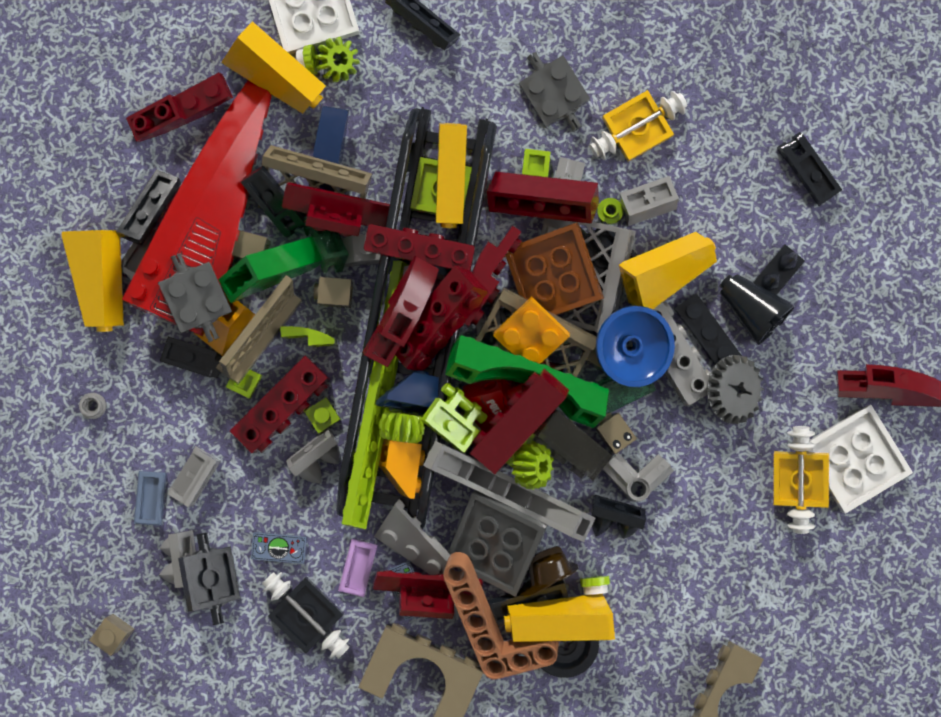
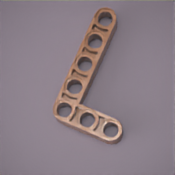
(486, 626)

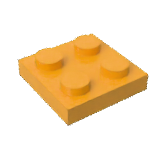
(531, 332)

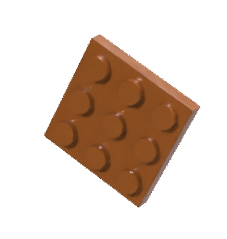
(556, 270)

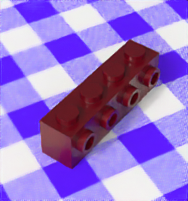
(543, 197)
(441, 317)
(280, 405)
(519, 421)

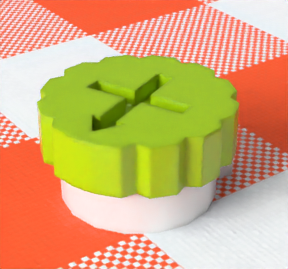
(307, 58)
(595, 585)

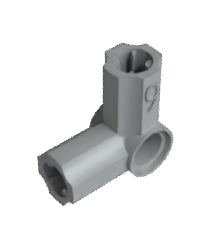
(649, 476)

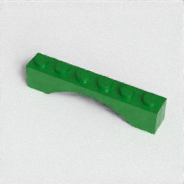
(477, 361)

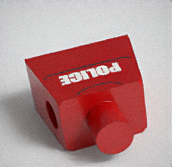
(491, 396)

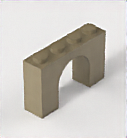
(398, 646)

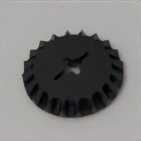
(573, 660)

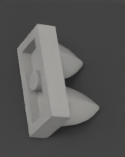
(305, 460)
(176, 546)

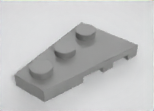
(409, 540)

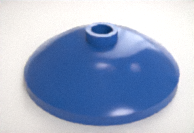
(651, 347)

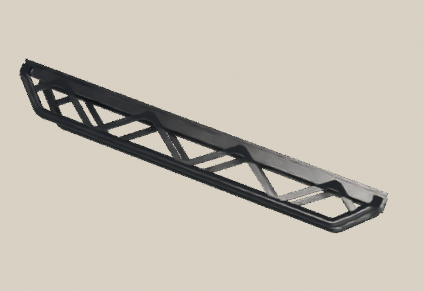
(408, 162)

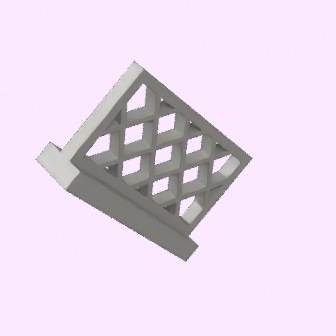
(613, 283)

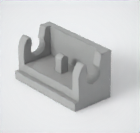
(649, 200)
(193, 477)

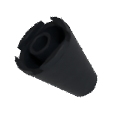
(754, 306)

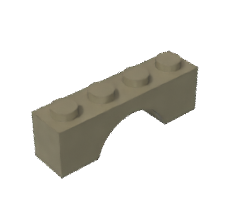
(735, 667)

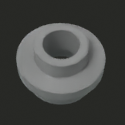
(84, 405)

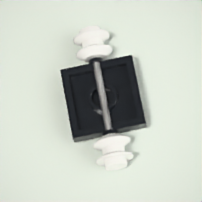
(306, 615)

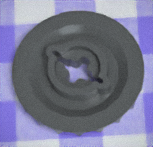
(724, 400)

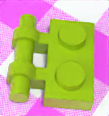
(450, 424)

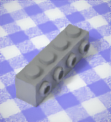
(685, 370)

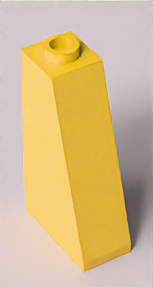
(274, 69)
(451, 174)
(666, 269)
(97, 276)
(561, 620)

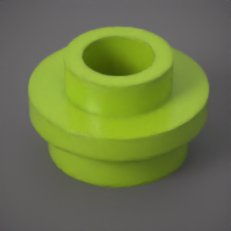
(604, 216)

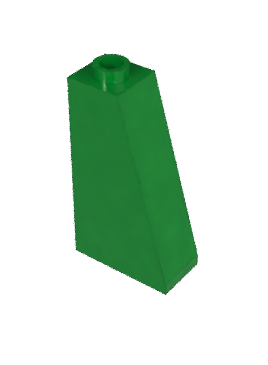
(269, 267)

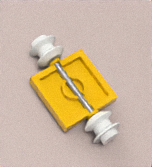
(638, 125)
(801, 479)

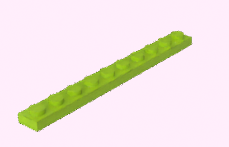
(370, 442)

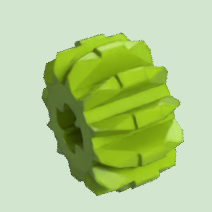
(332, 49)
(401, 427)
(532, 466)

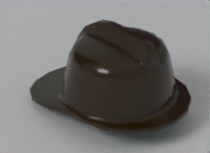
(547, 569)

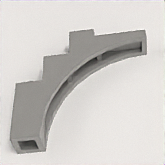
(504, 489)

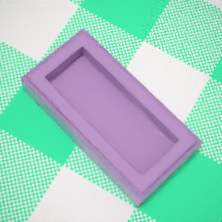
(357, 567)

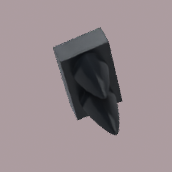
(779, 270)
(628, 517)

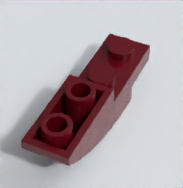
(180, 109)
(492, 262)
(403, 313)
(888, 382)

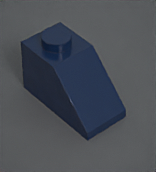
(412, 393)

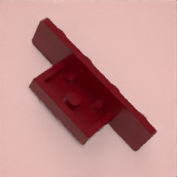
(334, 210)
(409, 243)
(418, 593)

